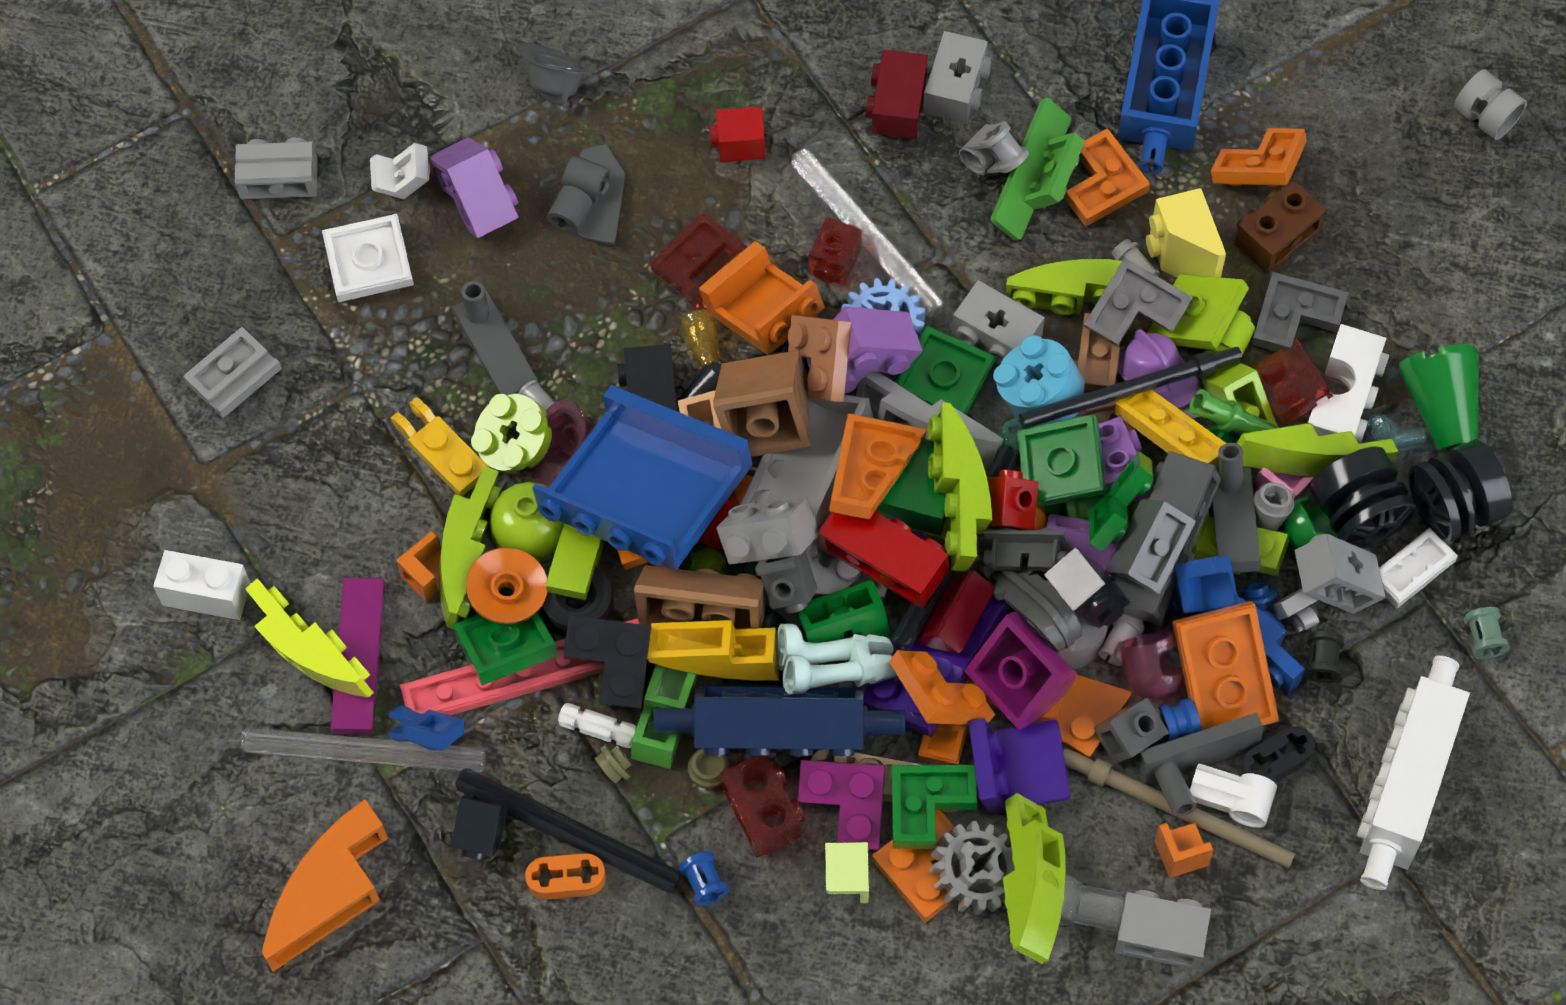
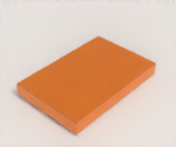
(1226, 665)

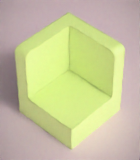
(847, 869)

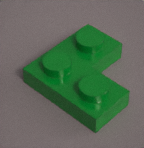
(1110, 513)
(921, 791)

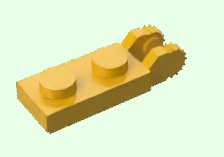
(441, 448)

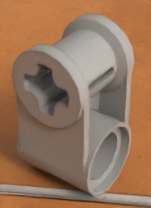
(993, 150)

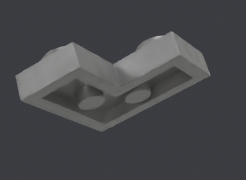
(1134, 293)
(1296, 301)

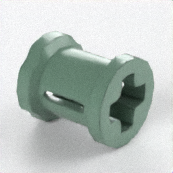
(1486, 633)

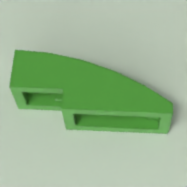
(666, 690)

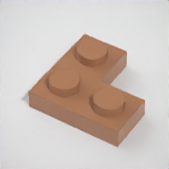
(828, 347)

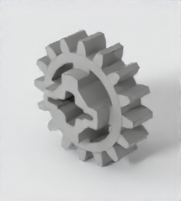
(961, 854)

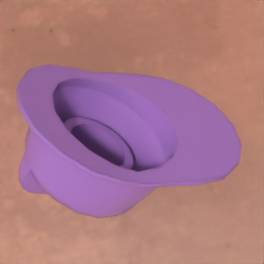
(1153, 353)

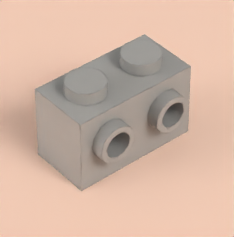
(767, 530)

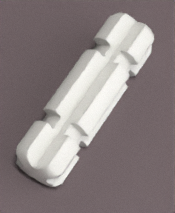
(597, 725)

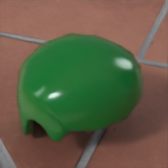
(1306, 523)

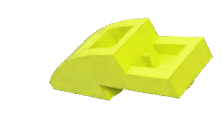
(307, 647)

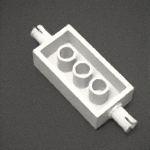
(1411, 772)

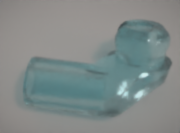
(1384, 428)

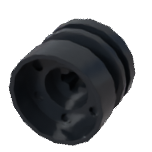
(1460, 490)
(1363, 497)

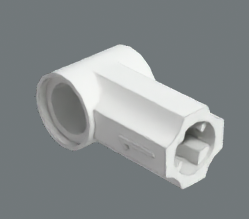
(1243, 797)

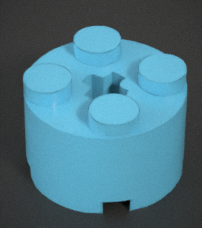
(1038, 375)

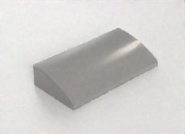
(811, 469)

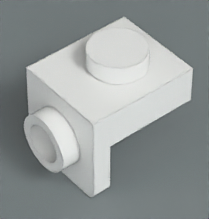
(402, 174)

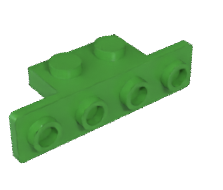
(1043, 174)

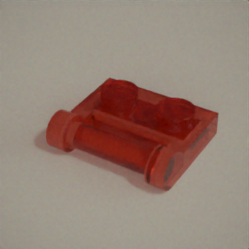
(692, 253)

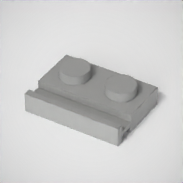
(232, 372)

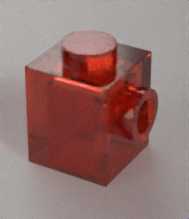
(835, 251)

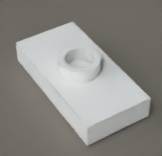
(1415, 567)

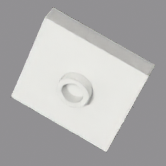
(367, 257)

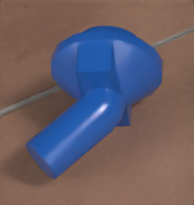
(1262, 596)

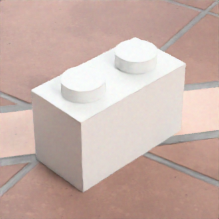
(202, 585)

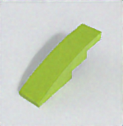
(1300, 449)
(574, 563)

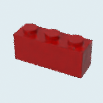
(887, 553)

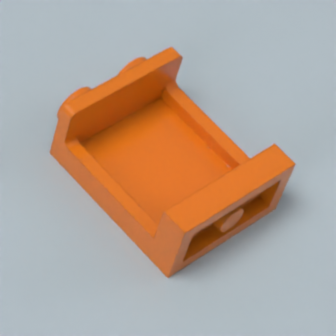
(759, 298)

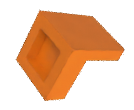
(421, 566)
(1182, 849)

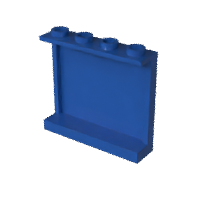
(646, 479)

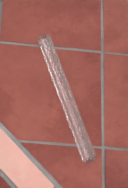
(872, 237)
(361, 750)

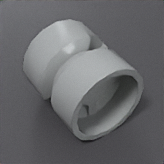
(1493, 107)

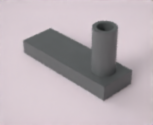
(492, 340)
(1235, 511)
(1170, 760)

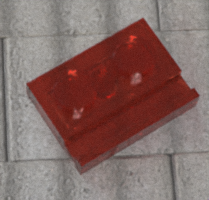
(1291, 382)

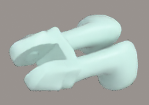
(866, 657)

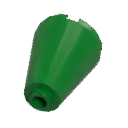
(1445, 393)

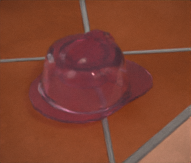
(568, 433)

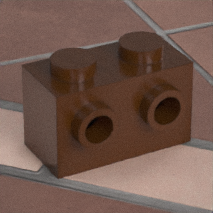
(1279, 226)

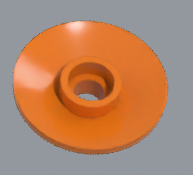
(506, 569)

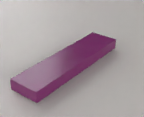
(361, 633)

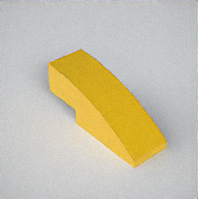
(715, 649)

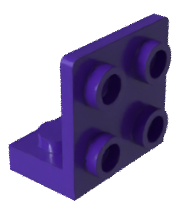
(1019, 762)

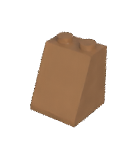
(765, 402)

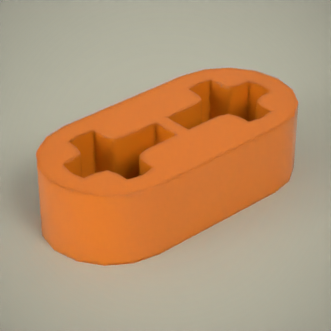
(565, 866)

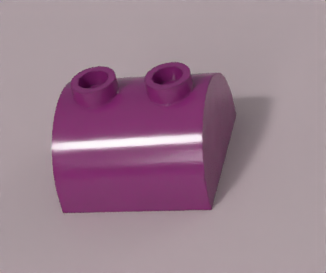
(1020, 671)

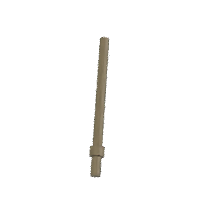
(1101, 773)

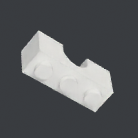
(1354, 361)

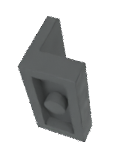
(1151, 544)

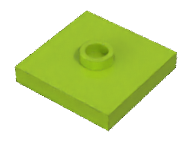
(1209, 312)

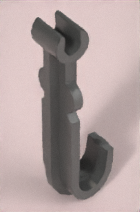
(1035, 602)

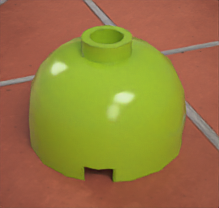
(520, 526)

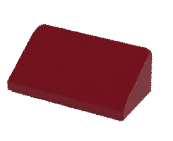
(956, 612)

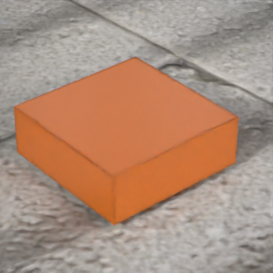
(944, 746)

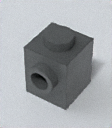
(1131, 730)

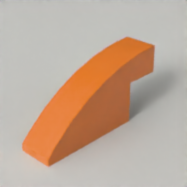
(325, 887)

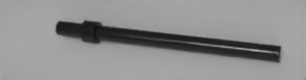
(1199, 366)

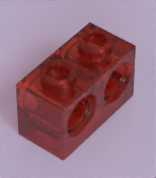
(753, 807)

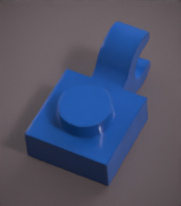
(428, 729)

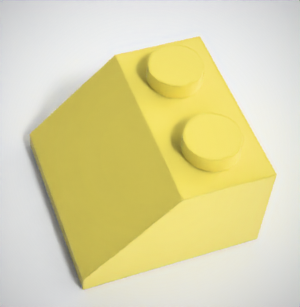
(1185, 236)

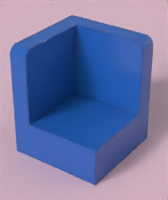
(1206, 584)

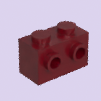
(898, 94)

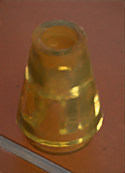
(701, 336)

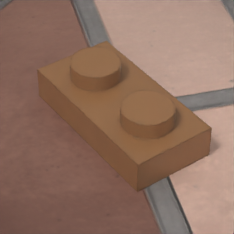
(1097, 360)

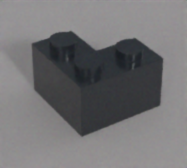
(622, 651)

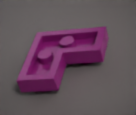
(854, 788)

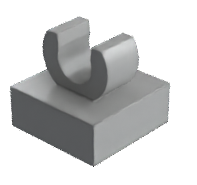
(1298, 609)

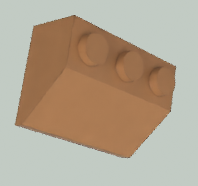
(699, 596)

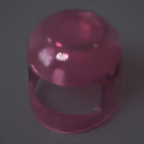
(1146, 667)

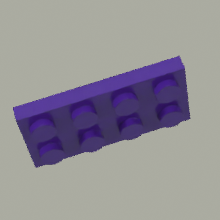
(894, 696)

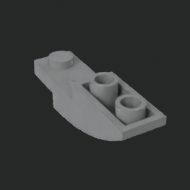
(898, 405)

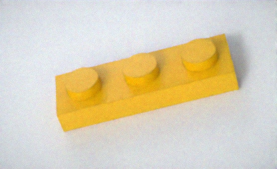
(1169, 426)

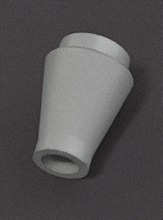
(1272, 505)

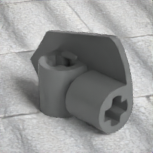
(590, 196)

